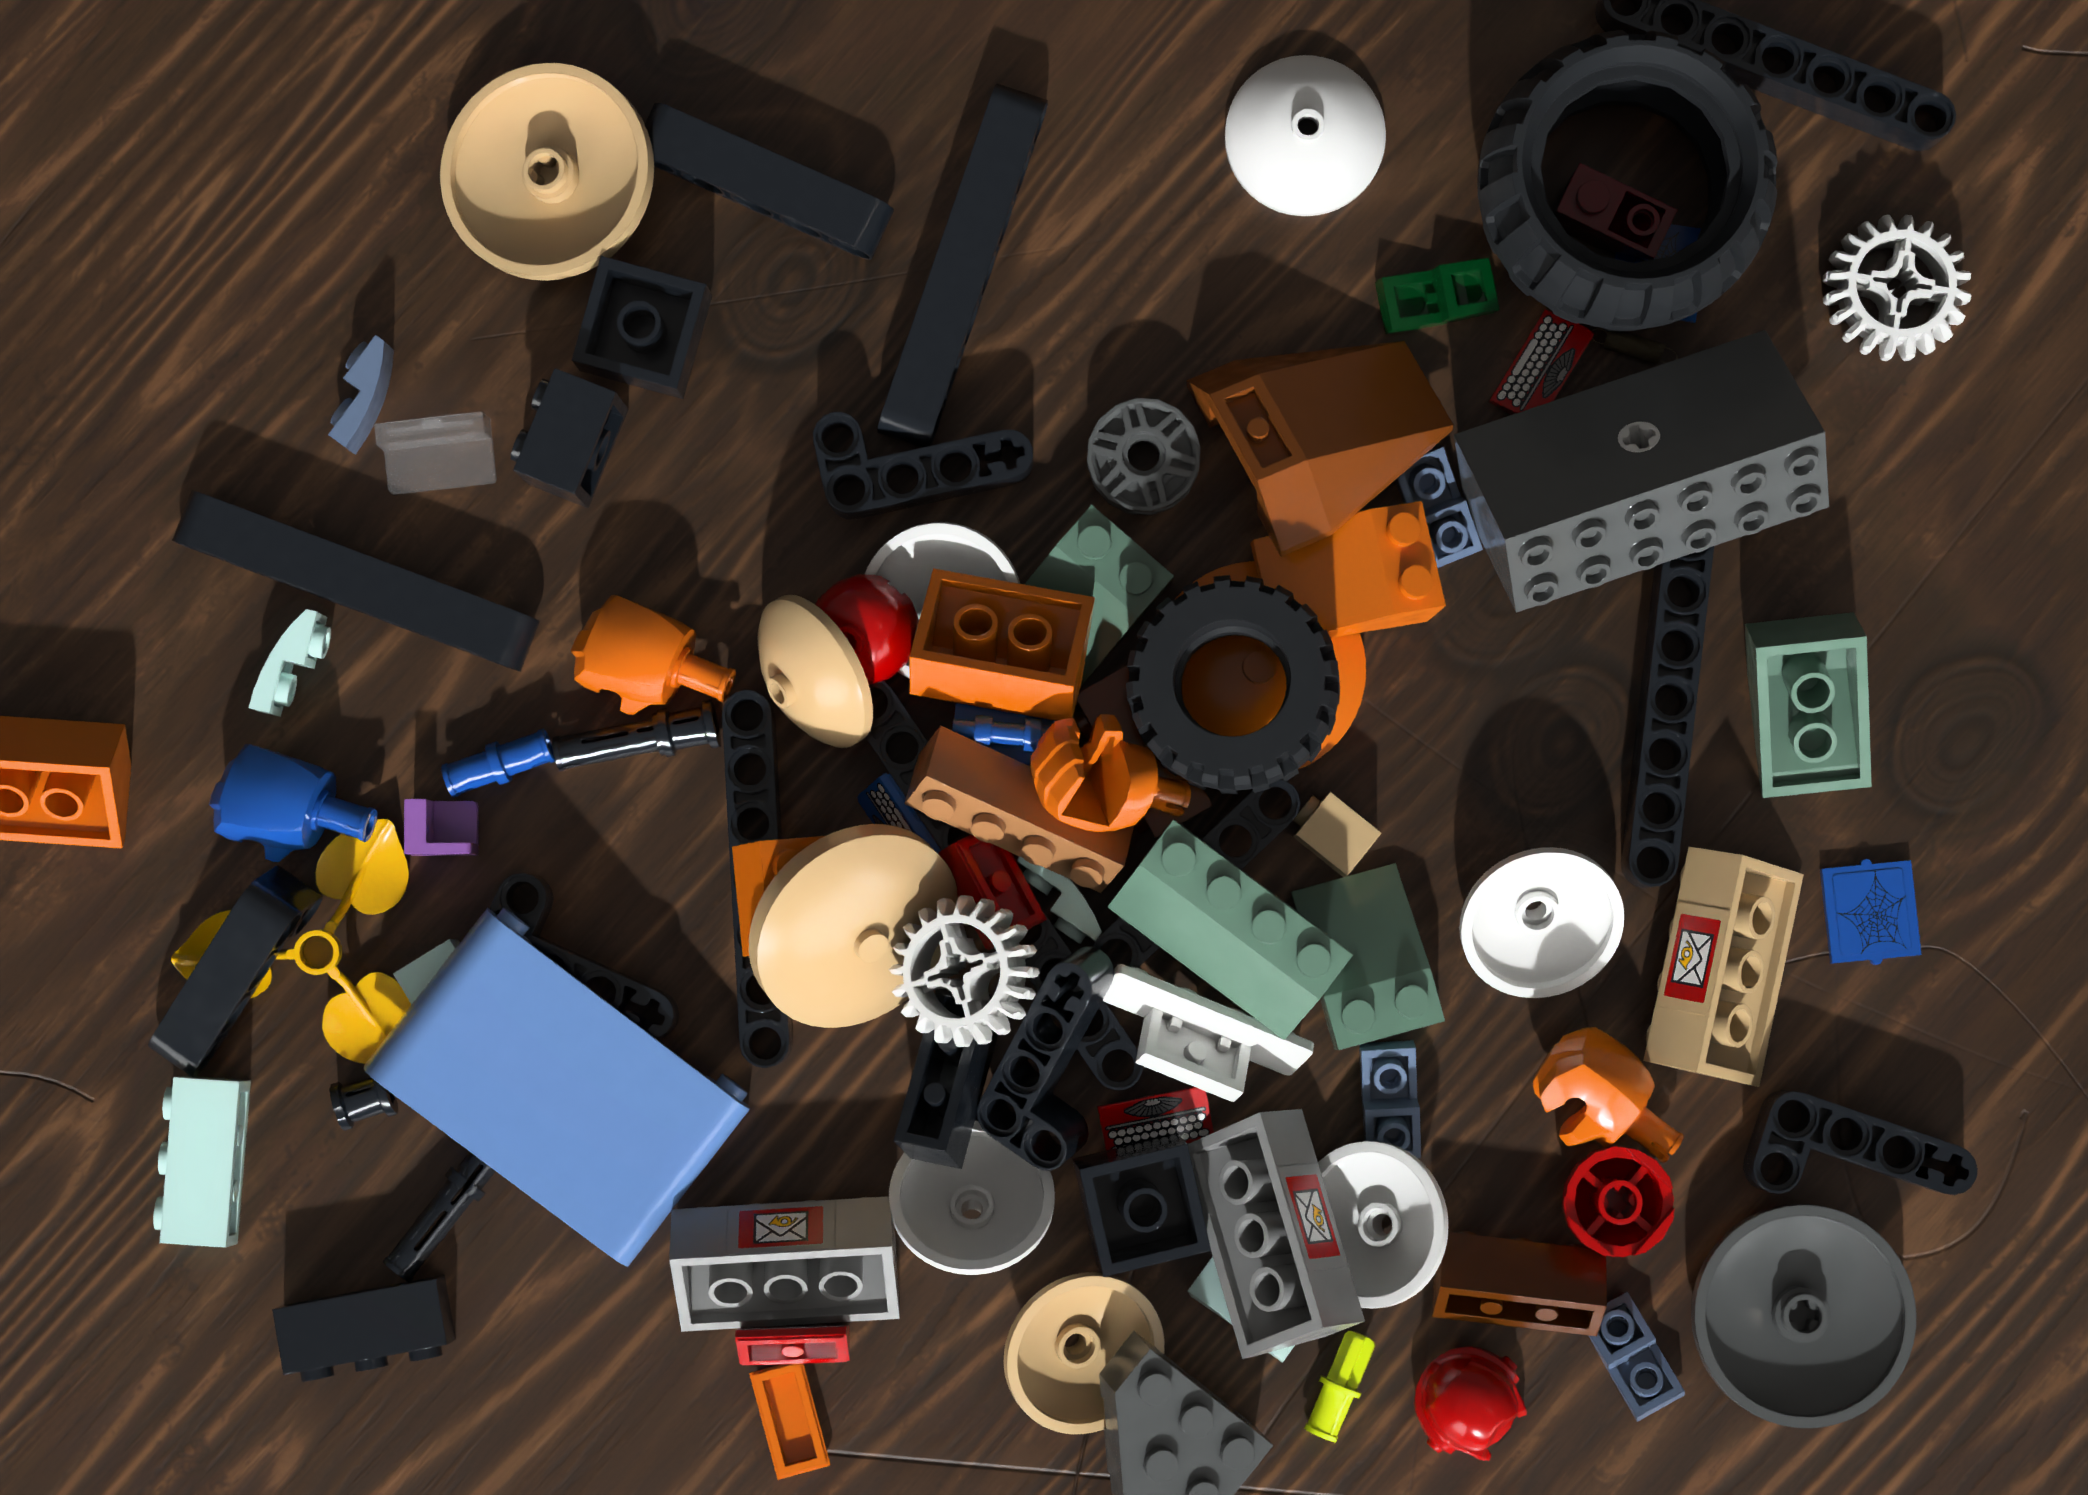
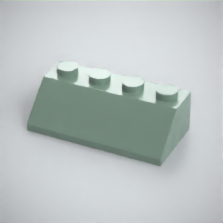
(1230, 930)

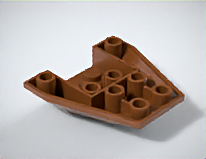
(1322, 430)

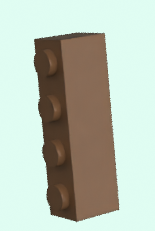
(999, 805)

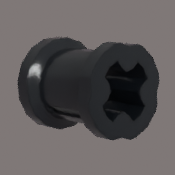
(361, 1101)

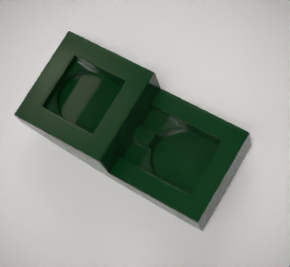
(1437, 296)

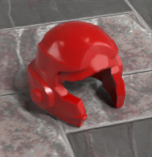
(1468, 1400)

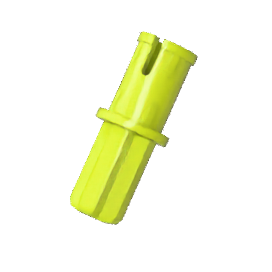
(1340, 1386)

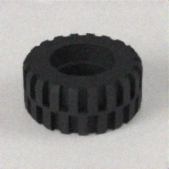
(1219, 612)

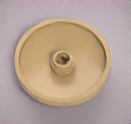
(547, 171)
(833, 918)

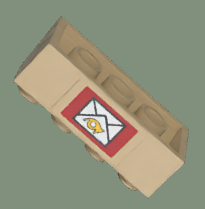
(1723, 966)

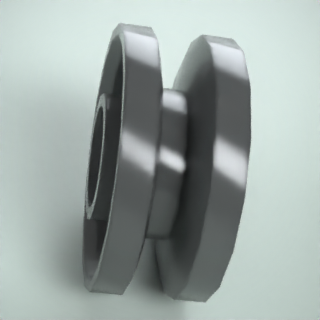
(1151, 424)

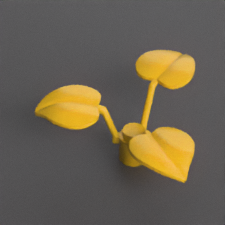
(371, 879)

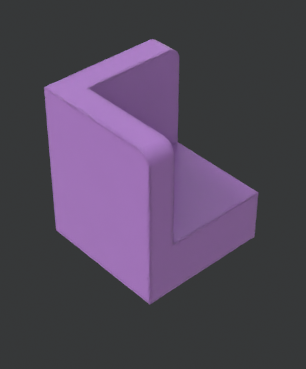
(440, 828)

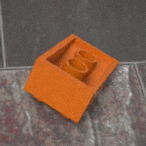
(1364, 575)

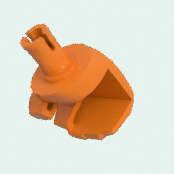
(643, 657)
(1103, 782)
(1611, 1084)

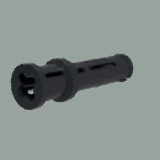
(662, 733)

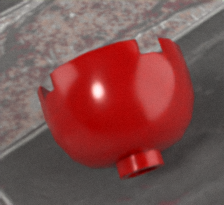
(874, 621)
(1618, 1201)

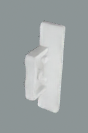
(1199, 1037)

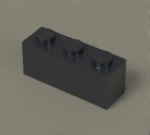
(943, 1095)
(364, 1328)

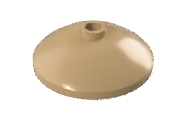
(814, 672)
(1062, 1383)

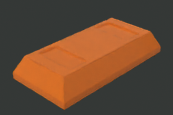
(789, 1419)

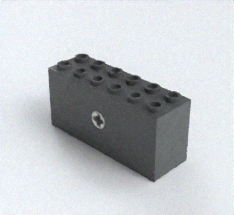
(1643, 470)

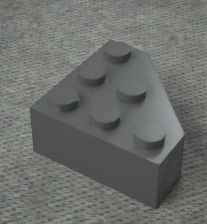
(1171, 1430)

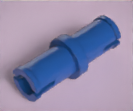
(498, 763)

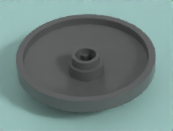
(1803, 1315)

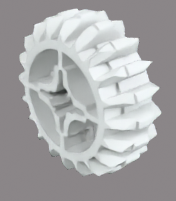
(1906, 246)
(973, 990)

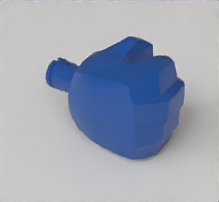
(283, 803)

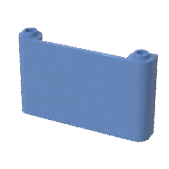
(556, 1088)

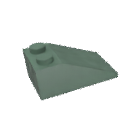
(1114, 569)
(1809, 704)
(1388, 978)

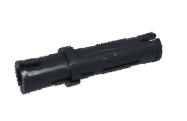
(405, 1257)

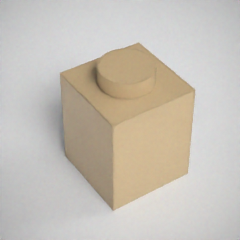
(1334, 832)

